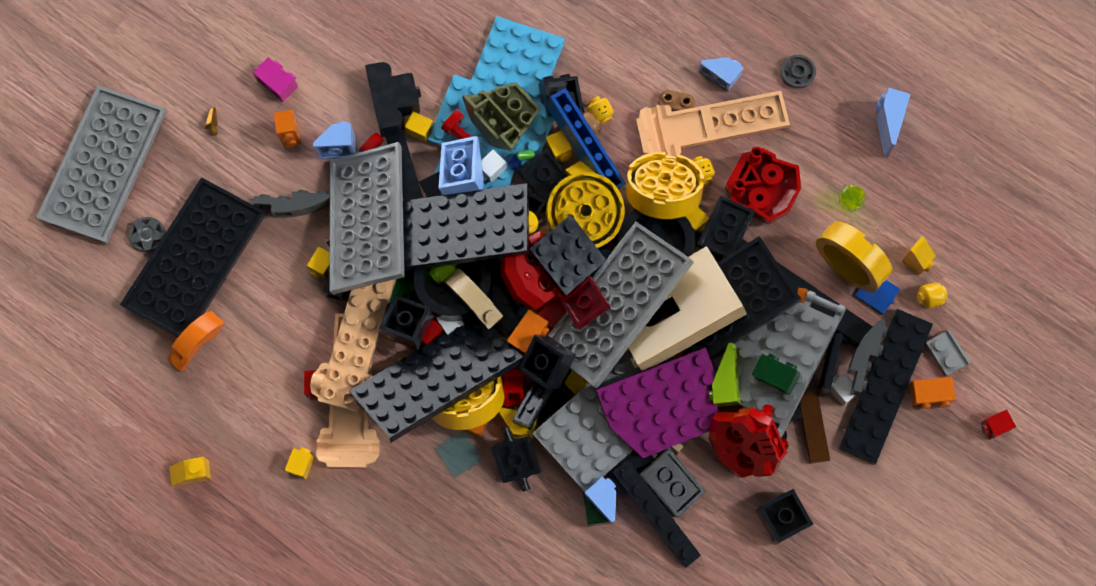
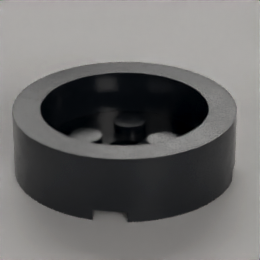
(676, 231)
(442, 299)

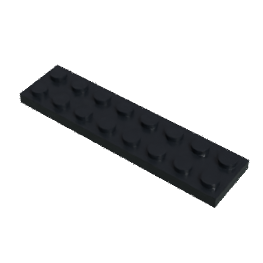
(885, 387)

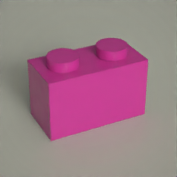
(275, 79)

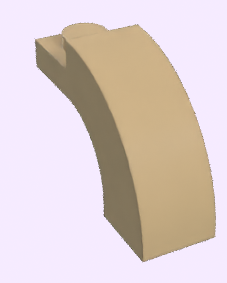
(473, 298)

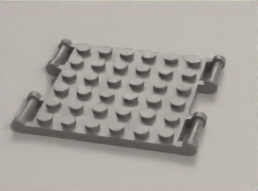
(794, 337)

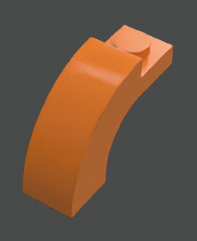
(193, 338)

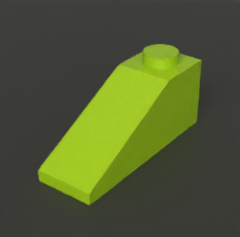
(726, 382)

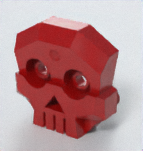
(777, 191)
(525, 277)
(747, 441)

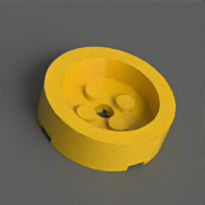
(589, 190)
(661, 197)
(853, 256)
(474, 409)

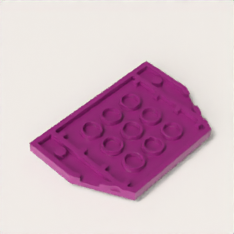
(662, 404)

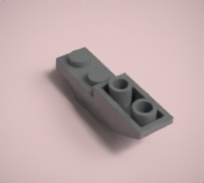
(300, 203)
(868, 349)

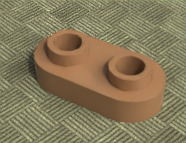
(677, 98)

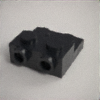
(551, 85)

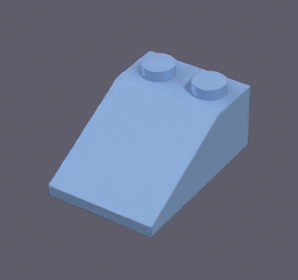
(890, 116)
(460, 166)

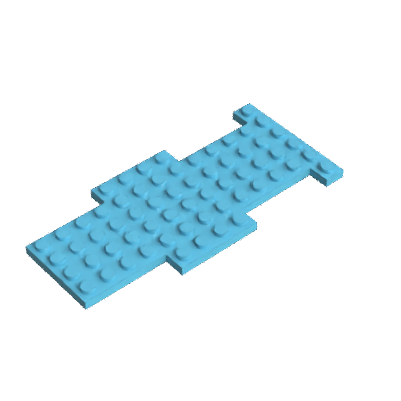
(509, 56)

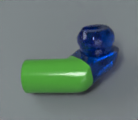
(515, 161)

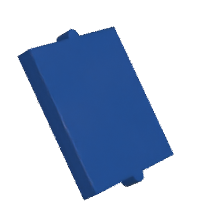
(881, 298)

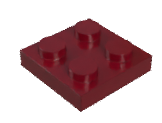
(585, 303)

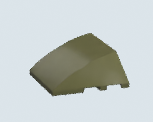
(502, 114)

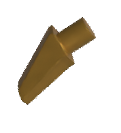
(211, 122)

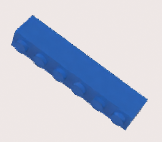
(582, 136)

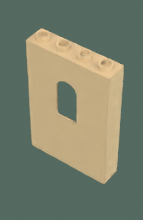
(705, 306)

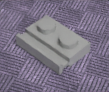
(947, 353)

